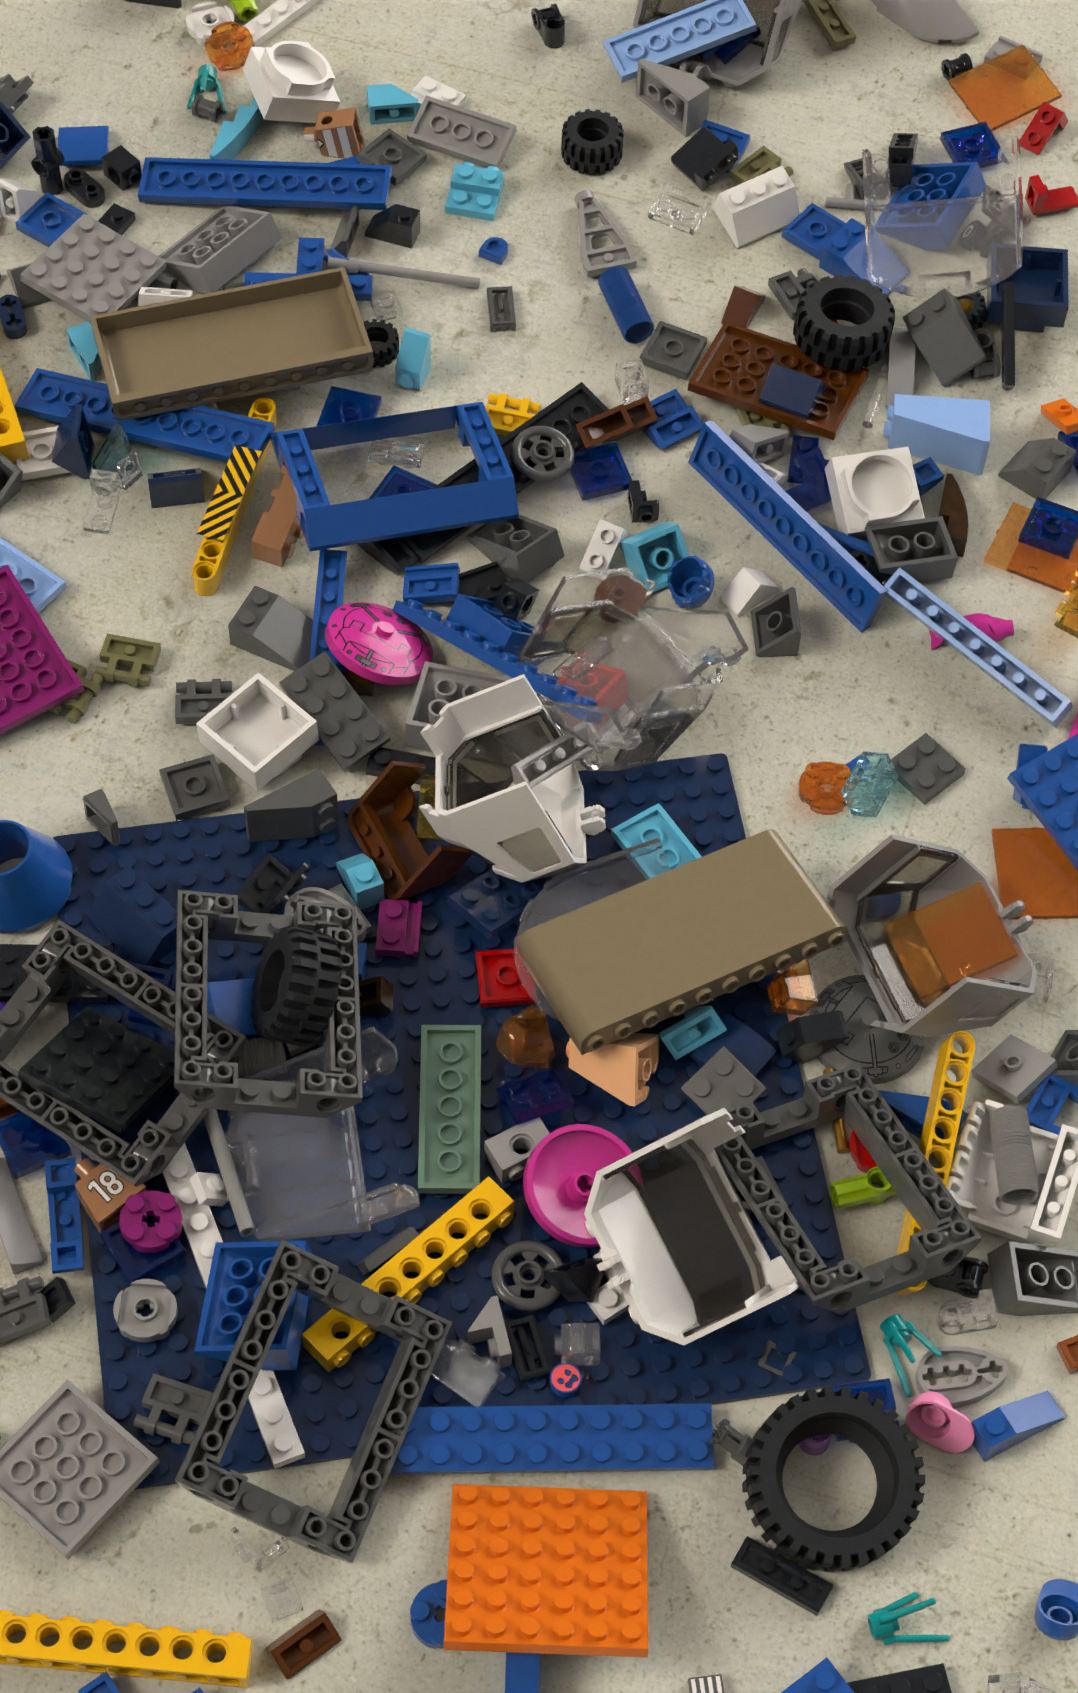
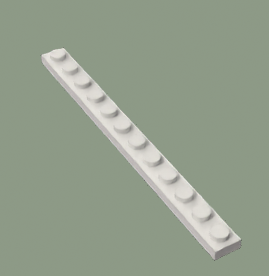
(202, 1235)

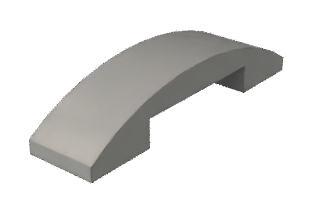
(900, 364)

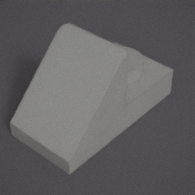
(491, 1327)

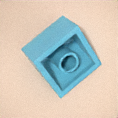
(653, 552)

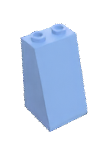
(942, 428)

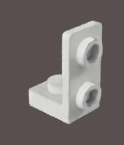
(603, 546)

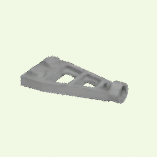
(599, 260)

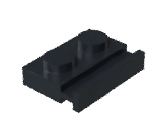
(482, 582)

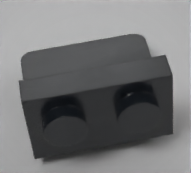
(705, 158)
(269, 886)

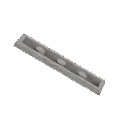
(549, 760)
(14, 1226)

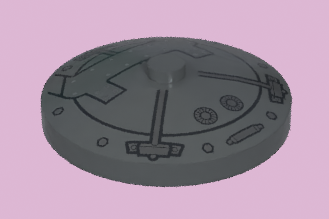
(879, 1051)

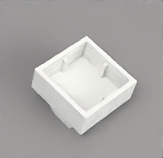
(290, 82)
(873, 490)
(258, 732)

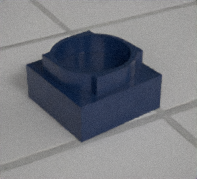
(1039, 290)

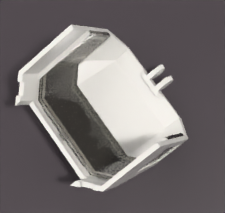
(480, 807)
(682, 1236)

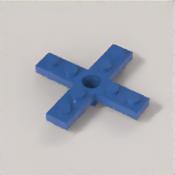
(309, 261)

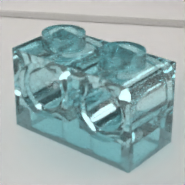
(869, 784)

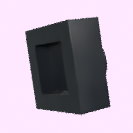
(58, 1298)

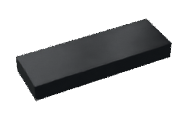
(781, 1576)

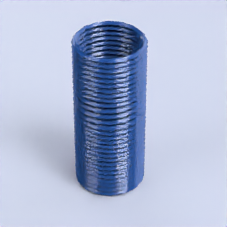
(626, 304)

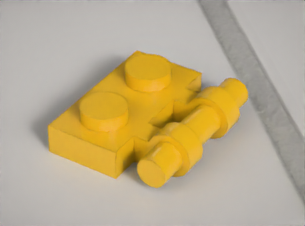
(507, 420)

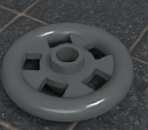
(538, 472)
(503, 1266)

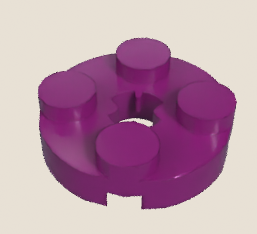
(151, 1204)

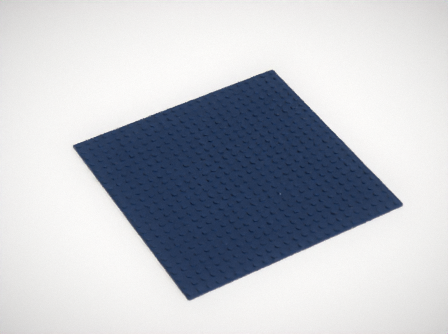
(444, 990)

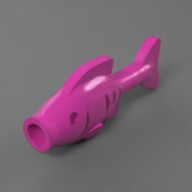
(993, 627)

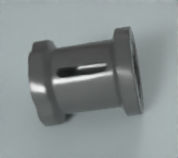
(207, 108)

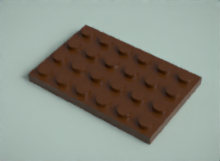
(739, 366)

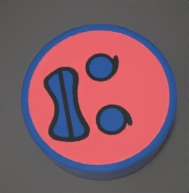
(565, 1379)

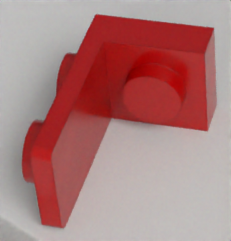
(1042, 128)
(1045, 201)

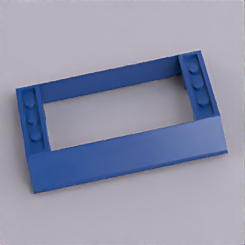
(402, 514)

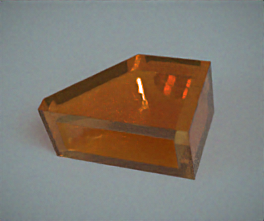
(793, 989)

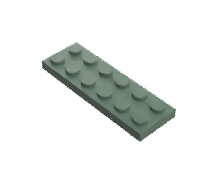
(449, 1109)

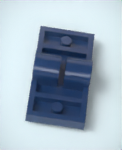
(494, 901)

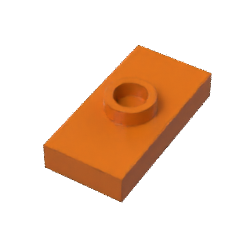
(1062, 415)

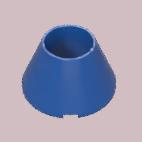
(38, 885)

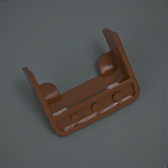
(387, 837)

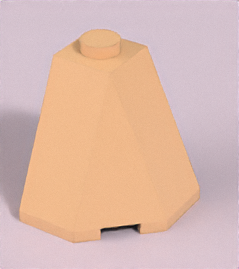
(619, 1066)

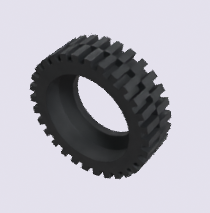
(884, 1445)

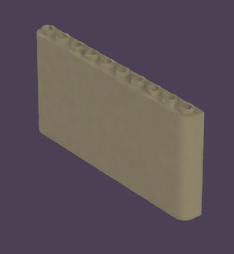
(231, 343)
(679, 940)

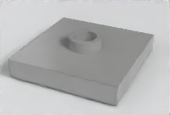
(1014, 1068)

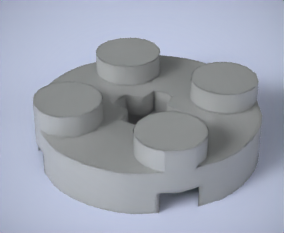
(155, 1325)

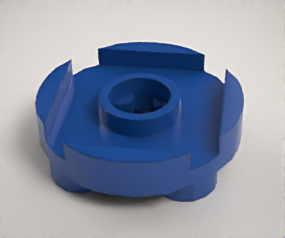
(424, 1612)

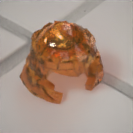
(527, 1039)

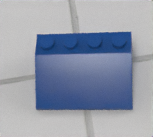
(942, 182)
(230, 1292)

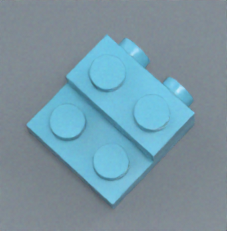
(475, 191)

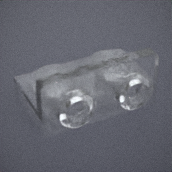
(466, 1371)

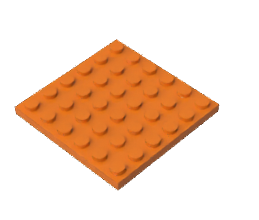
(547, 1571)

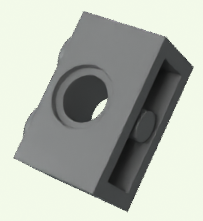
(501, 1149)

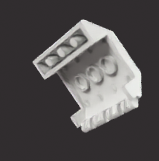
(977, 1186)

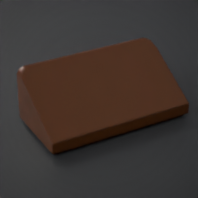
(303, 1643)

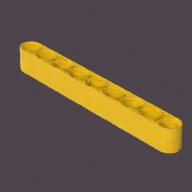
(213, 552)
(944, 1119)

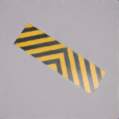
(229, 492)

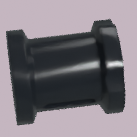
(959, 63)

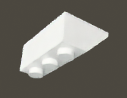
(758, 207)

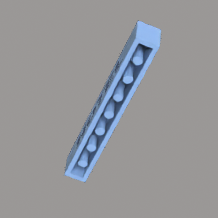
(978, 648)

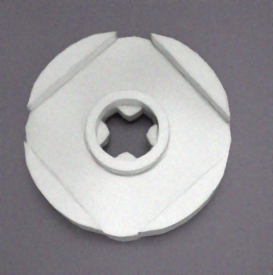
(203, 12)

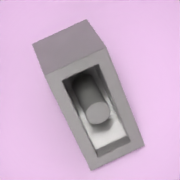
(760, 442)

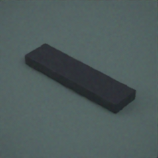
(1008, 335)

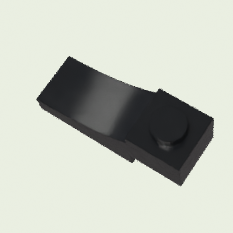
(901, 158)

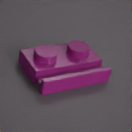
(398, 928)

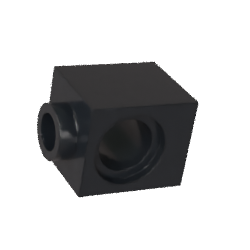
(121, 167)
(516, 598)

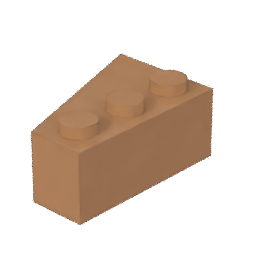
(278, 527)

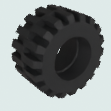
(592, 142)

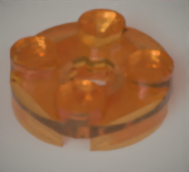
(218, 40)
(823, 773)

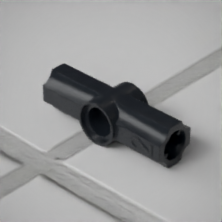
(47, 160)

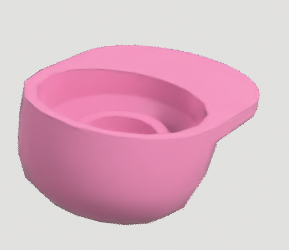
(939, 1424)

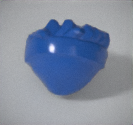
(690, 582)

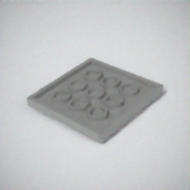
(92, 269)
(70, 1469)

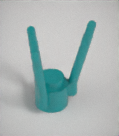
(206, 81)
(898, 1335)
(884, 1621)

